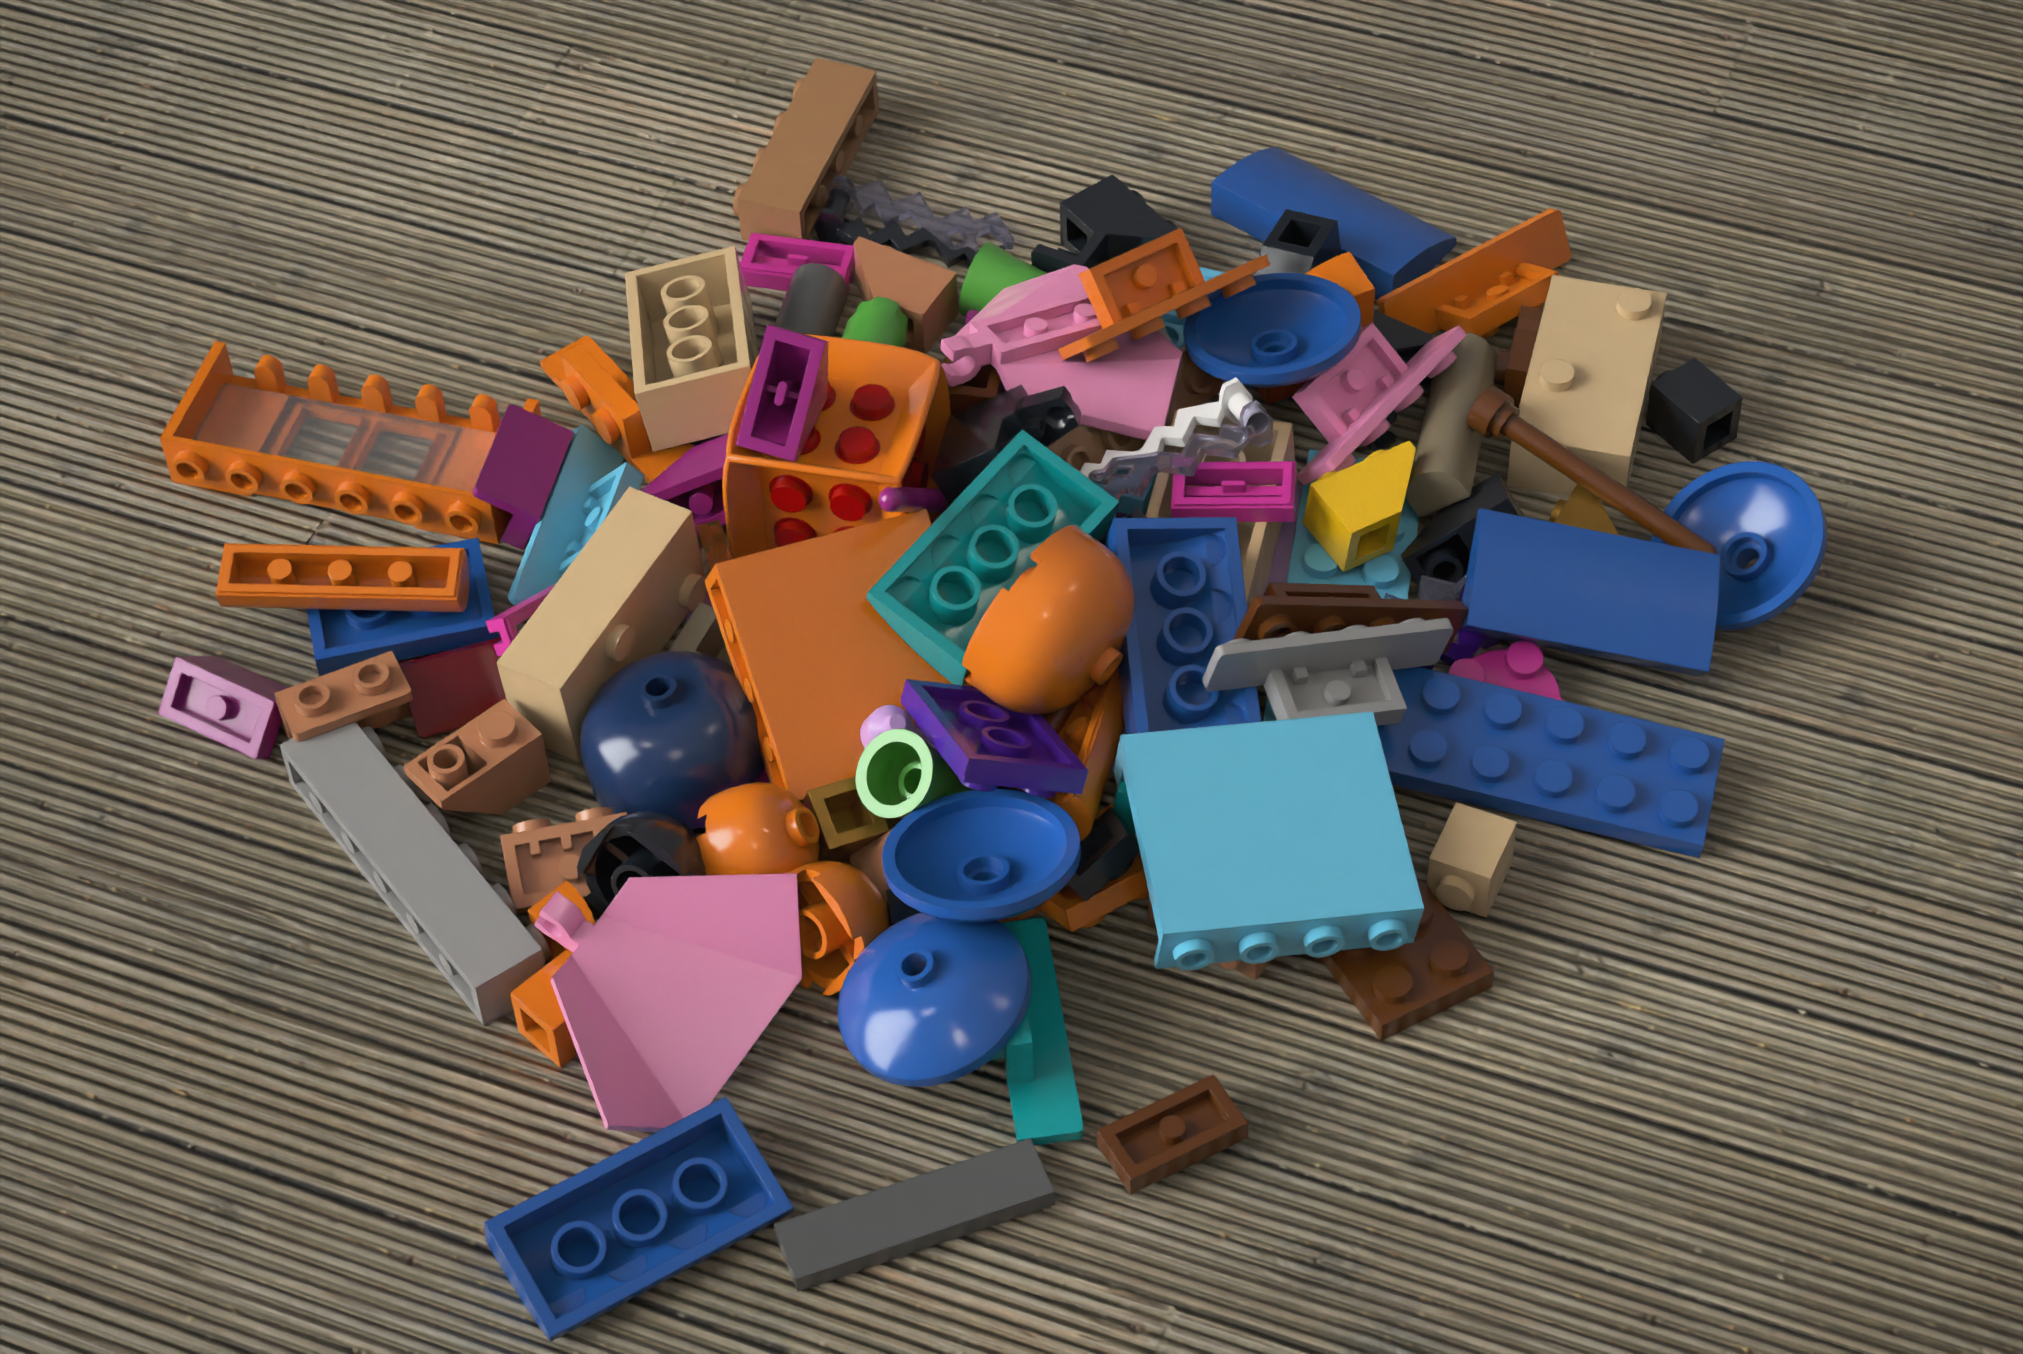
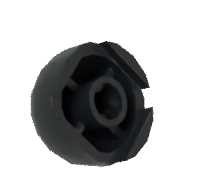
(637, 847)

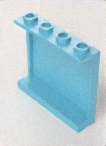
(1269, 840)

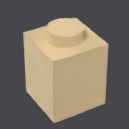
(1471, 859)

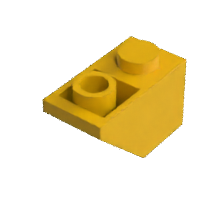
(1360, 507)

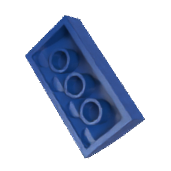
(1185, 606)
(636, 1219)

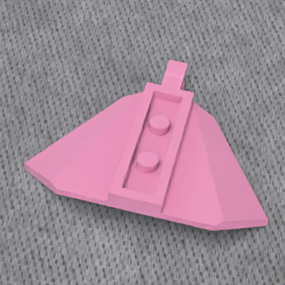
(1021, 339)
(673, 987)

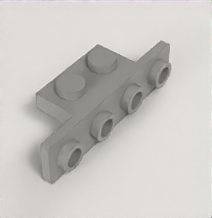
(1331, 670)

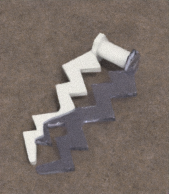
(1234, 403)

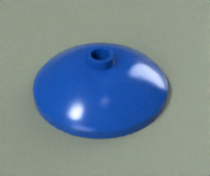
(1274, 331)
(1749, 515)
(981, 855)
(948, 1015)

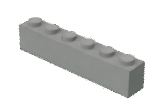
(417, 866)

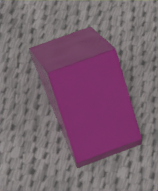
(785, 393)

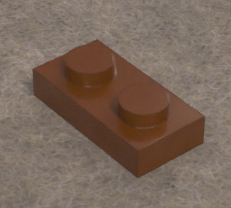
(1172, 1134)

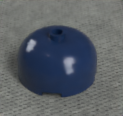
(669, 736)

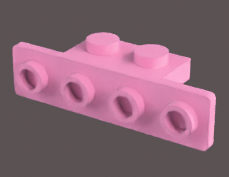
(1362, 390)

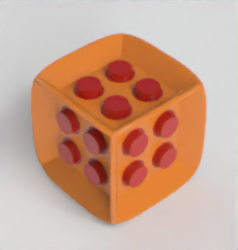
(872, 434)

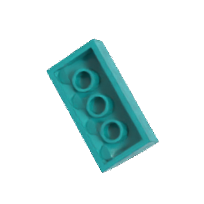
(984, 544)

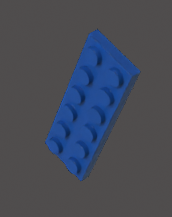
(1553, 760)

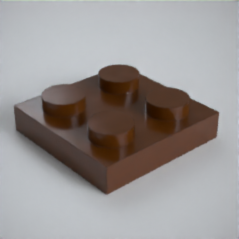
(1416, 979)

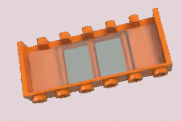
(335, 447)

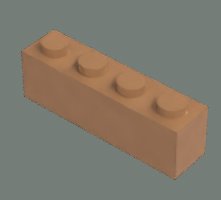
(807, 149)

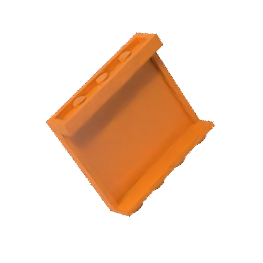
(815, 646)

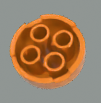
(1053, 627)

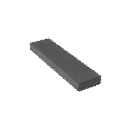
(914, 1214)

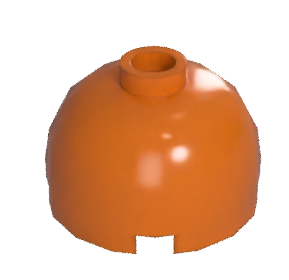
(757, 831)
(837, 920)

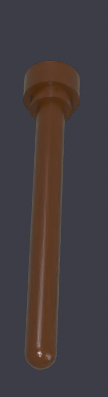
(1498, 417)

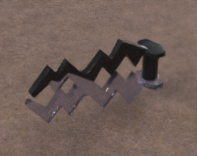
(932, 230)

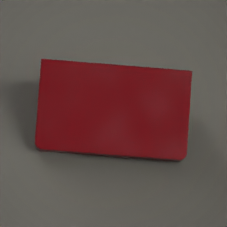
(453, 686)

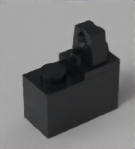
(987, 428)

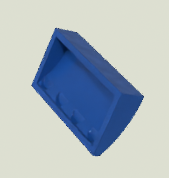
(1382, 238)
(1592, 593)

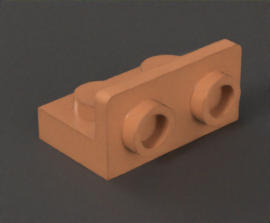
(363, 693)
(546, 856)

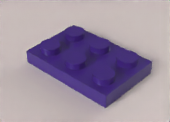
(992, 744)

